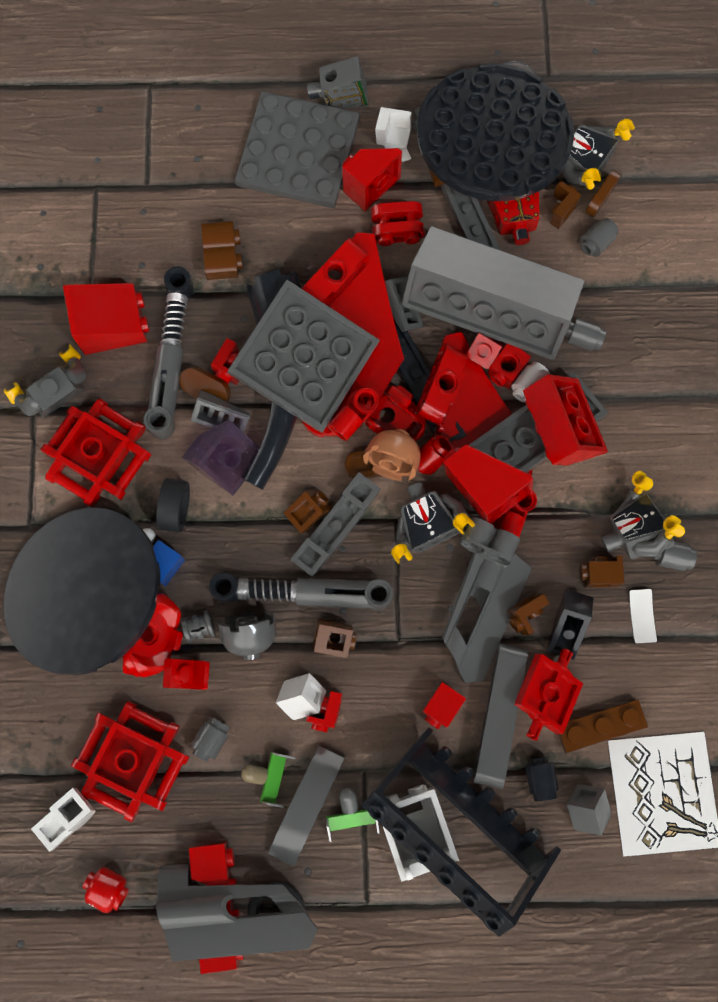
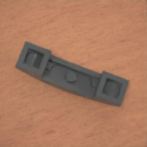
(336, 525)
(306, 806)

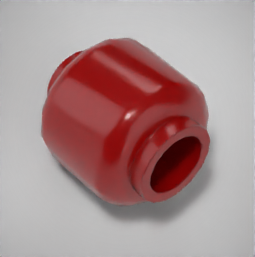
(105, 890)

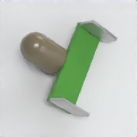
(269, 777)

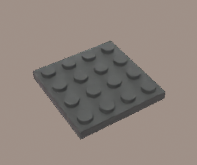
(297, 149)
(303, 356)

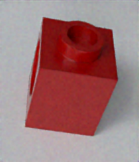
(509, 355)
(443, 706)

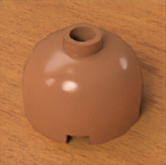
(393, 454)

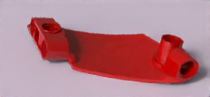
(365, 302)
(472, 403)

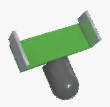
(350, 816)

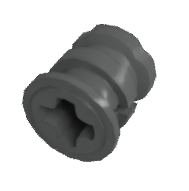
(198, 627)

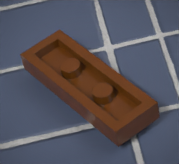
(603, 726)

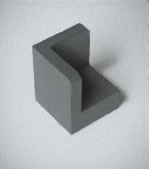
(589, 809)

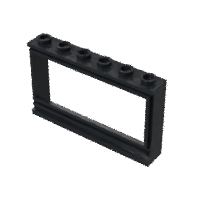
(482, 815)

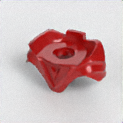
(402, 403)
(157, 641)

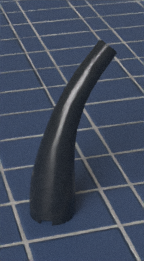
(281, 421)

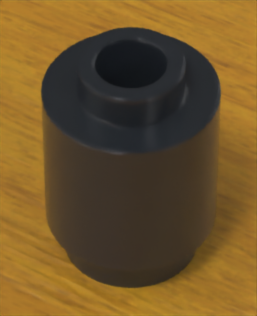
(542, 779)

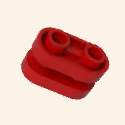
(397, 222)

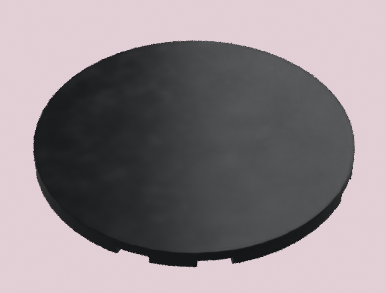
(495, 132)
(81, 591)

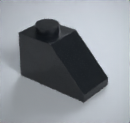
(570, 623)

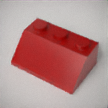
(564, 420)

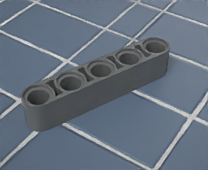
(500, 716)

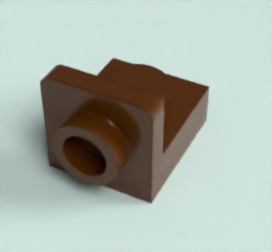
(567, 202)
(308, 509)
(528, 608)

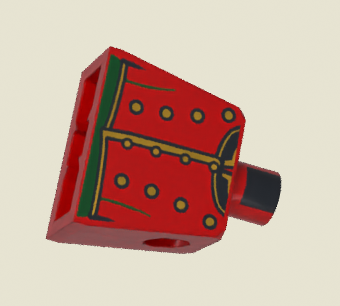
(516, 217)

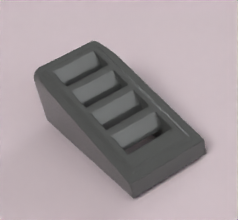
(395, 291)
(215, 403)

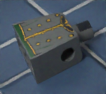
(341, 85)

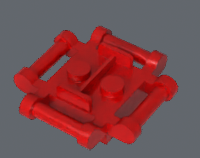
(95, 451)
(129, 761)

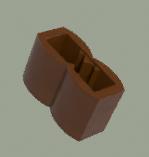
(220, 250)

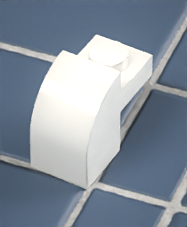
(65, 817)

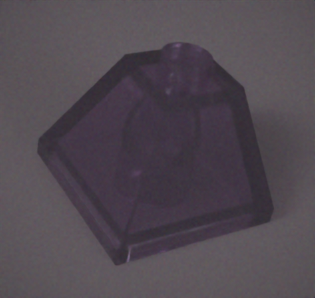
(222, 455)

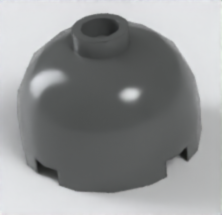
(248, 634)

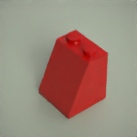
(105, 316)
(486, 481)

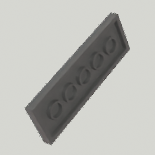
(517, 440)

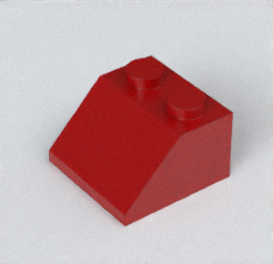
(371, 174)

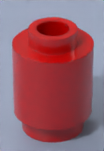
(433, 454)

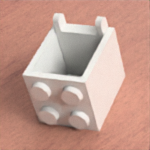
(430, 821)

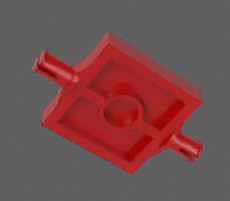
(549, 694)

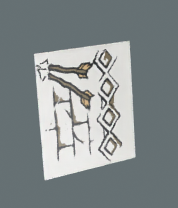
(664, 794)

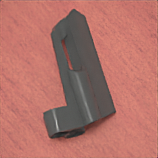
(496, 582)
(202, 928)

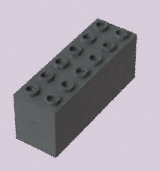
(492, 292)

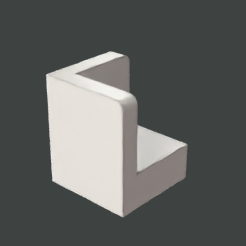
(393, 127)
(301, 696)

